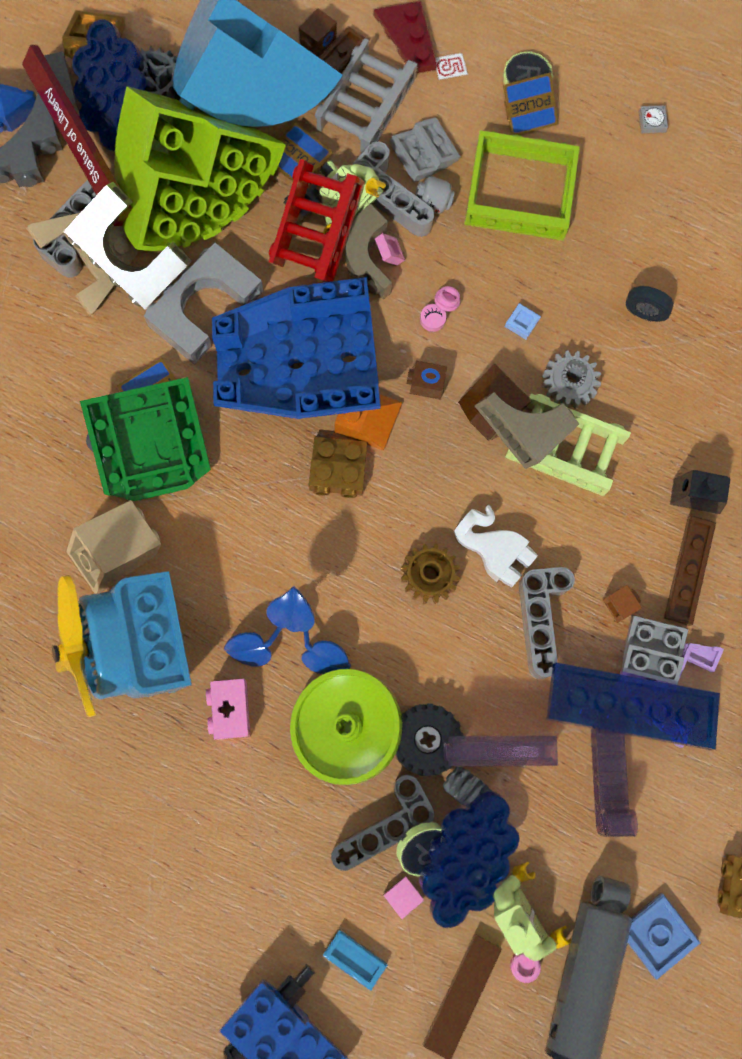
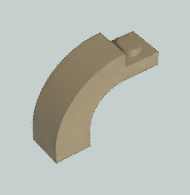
(361, 237)

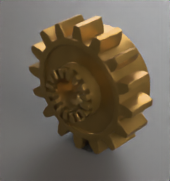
(433, 559)

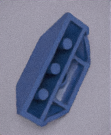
(14, 107)

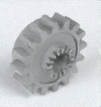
(577, 368)

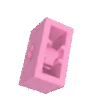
(236, 694)

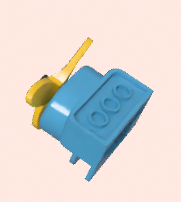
(121, 639)

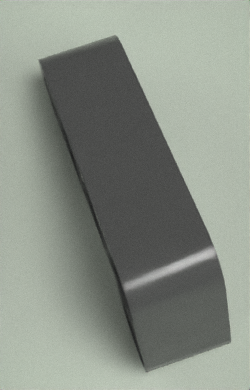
(379, 828)

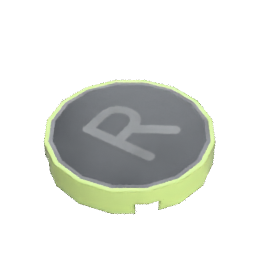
(525, 66)
(414, 848)

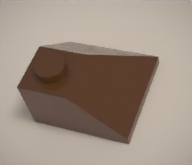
(492, 381)

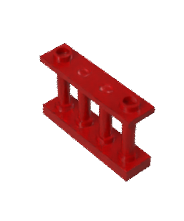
(341, 217)

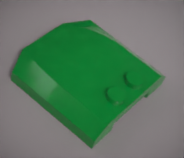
(147, 440)

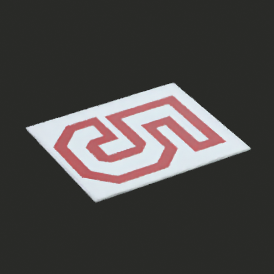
(450, 66)

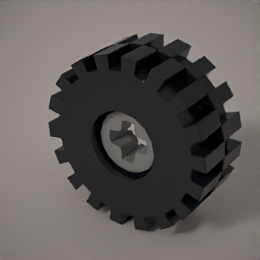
(436, 722)

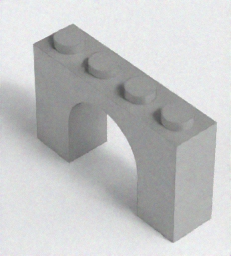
(212, 270)

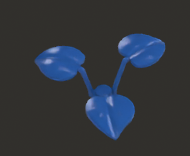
(296, 615)

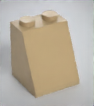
(112, 546)

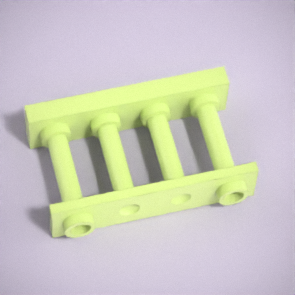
(572, 470)

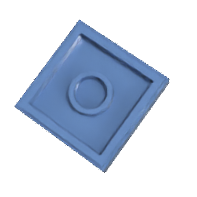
(660, 936)

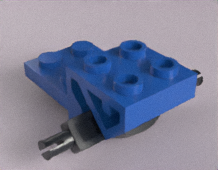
(274, 1025)

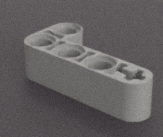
(417, 215)
(61, 247)
(545, 623)

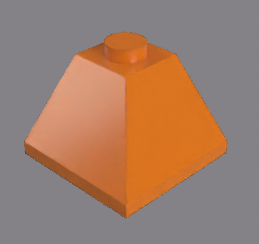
(370, 425)

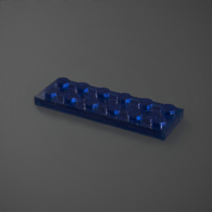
(633, 706)

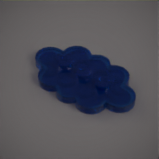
(104, 72)
(469, 859)

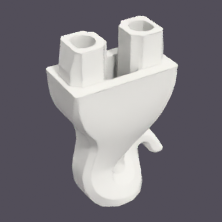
(496, 547)

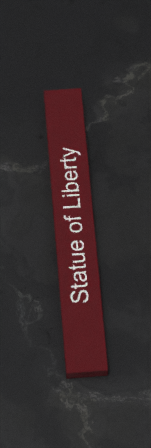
(69, 123)

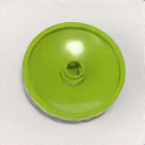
(346, 727)

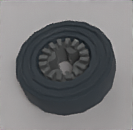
(649, 303)

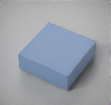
(522, 321)

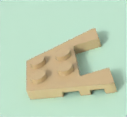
(92, 296)

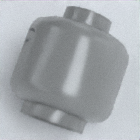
(435, 193)

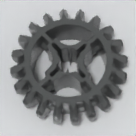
(161, 67)

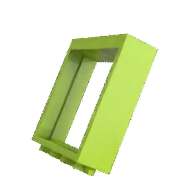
(519, 221)

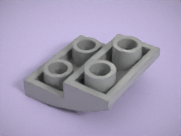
(654, 649)

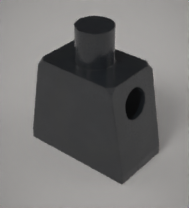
(704, 492)

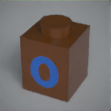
(317, 32)
(427, 379)

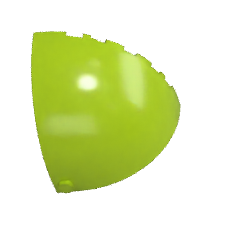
(186, 170)

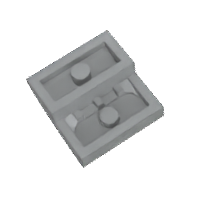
(424, 149)

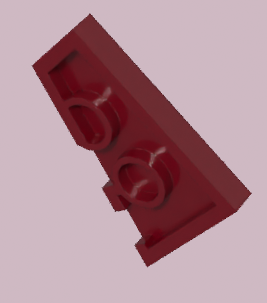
(409, 33)

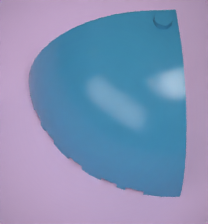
(247, 68)

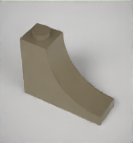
(527, 434)

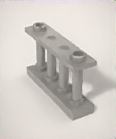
(380, 115)

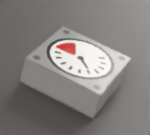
(653, 119)

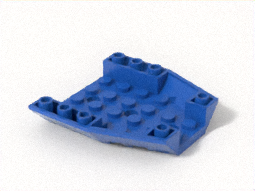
(304, 326)

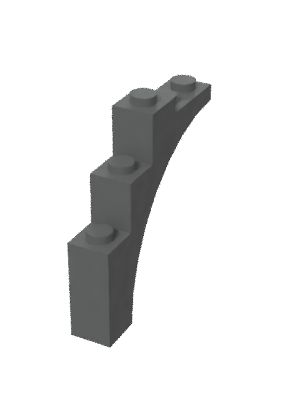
(37, 135)

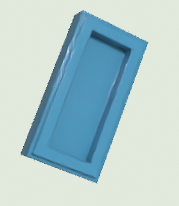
(355, 959)

